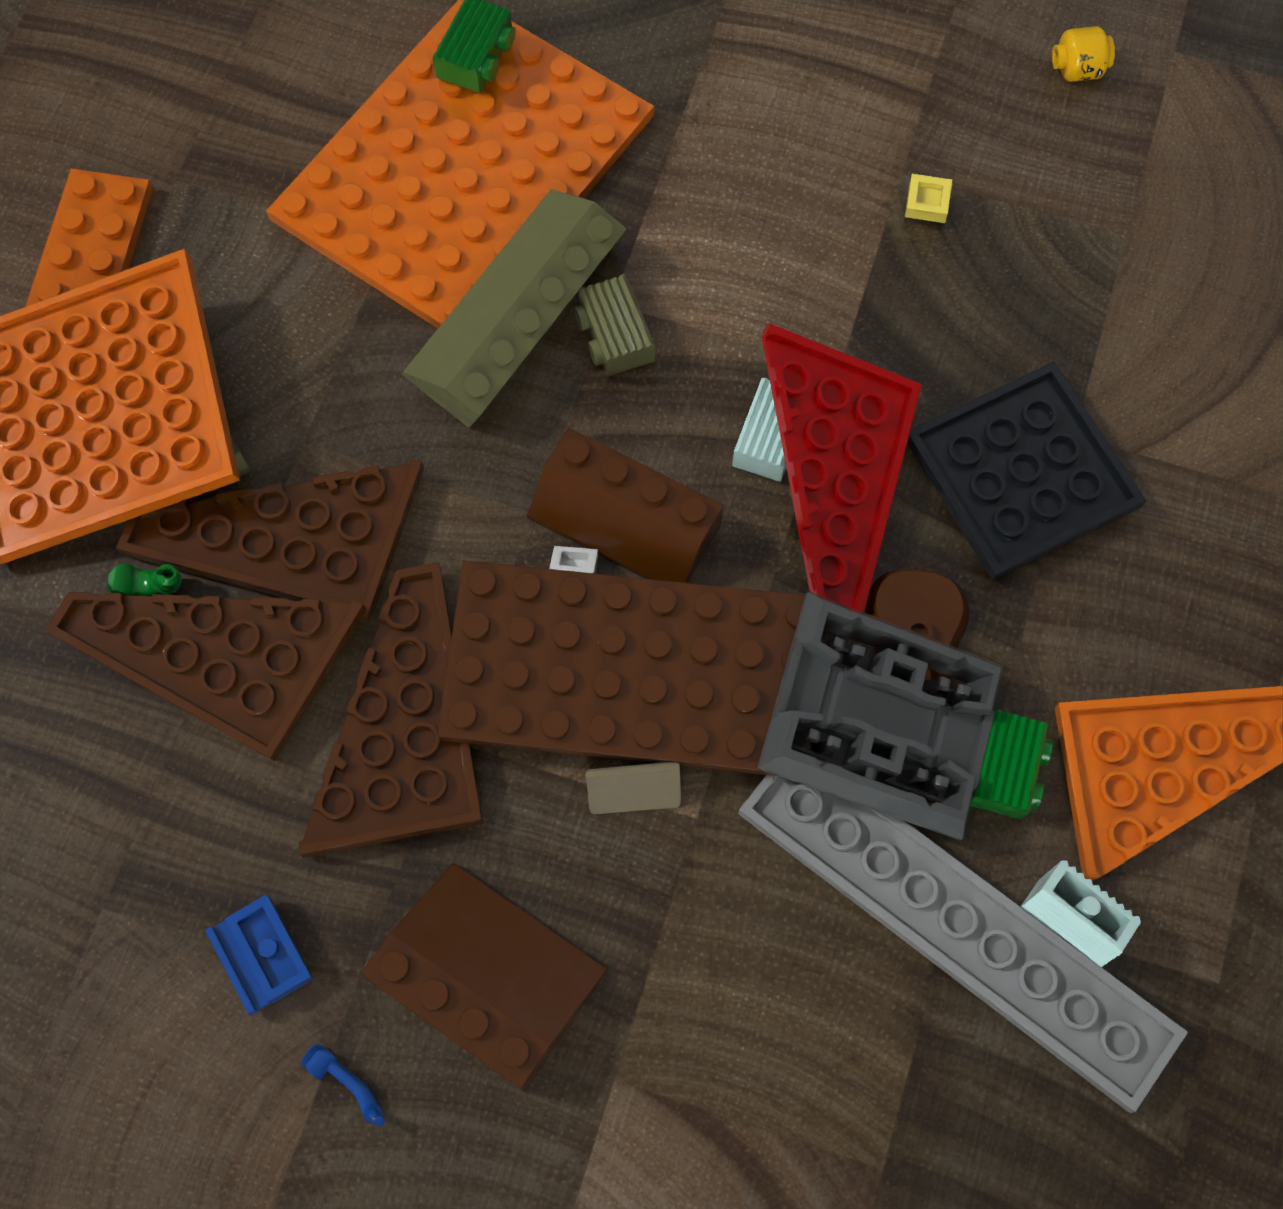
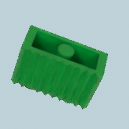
(474, 44)
(1012, 765)

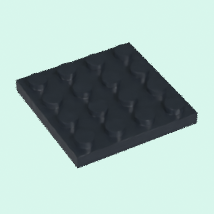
(1024, 470)

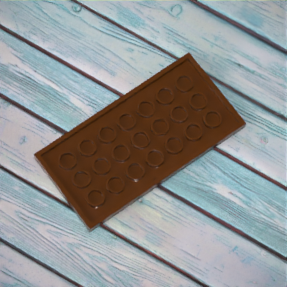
(615, 666)

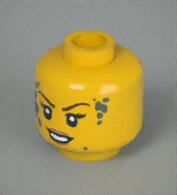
(1083, 54)

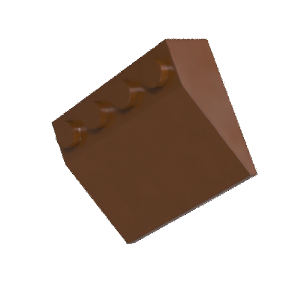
(485, 975)

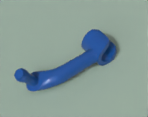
(320, 1061)

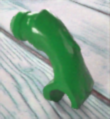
(138, 582)

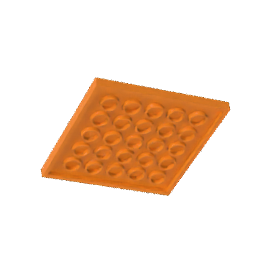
(108, 406)

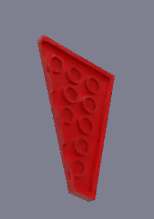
(843, 454)

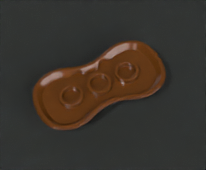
(924, 604)

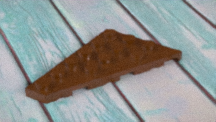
(288, 541)
(224, 660)

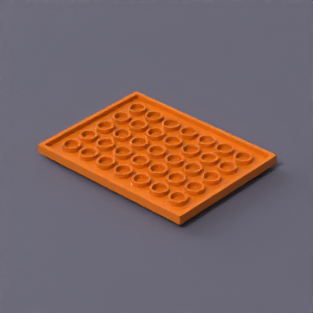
(444, 176)

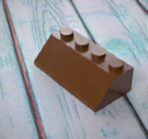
(624, 510)

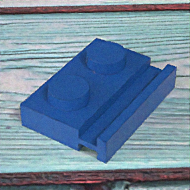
(259, 955)

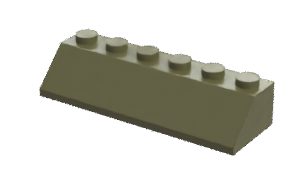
(513, 304)

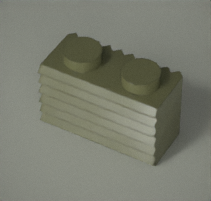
(615, 326)

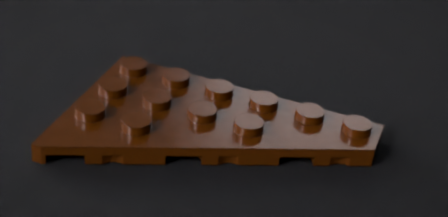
(388, 767)

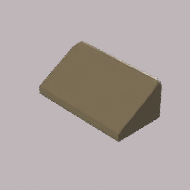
(634, 788)

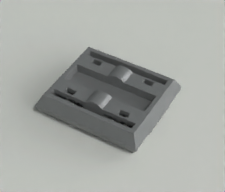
(881, 718)

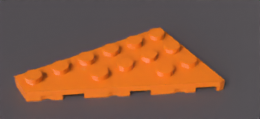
(1160, 762)

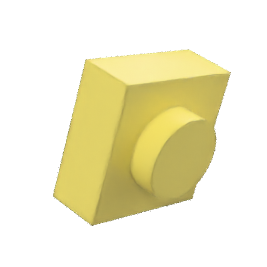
(928, 198)

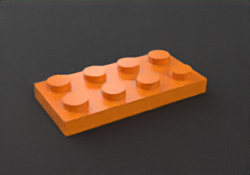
(91, 232)

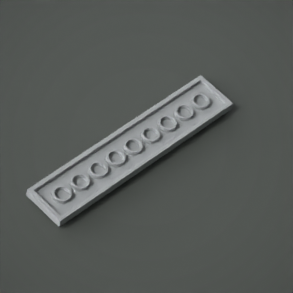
(974, 935)

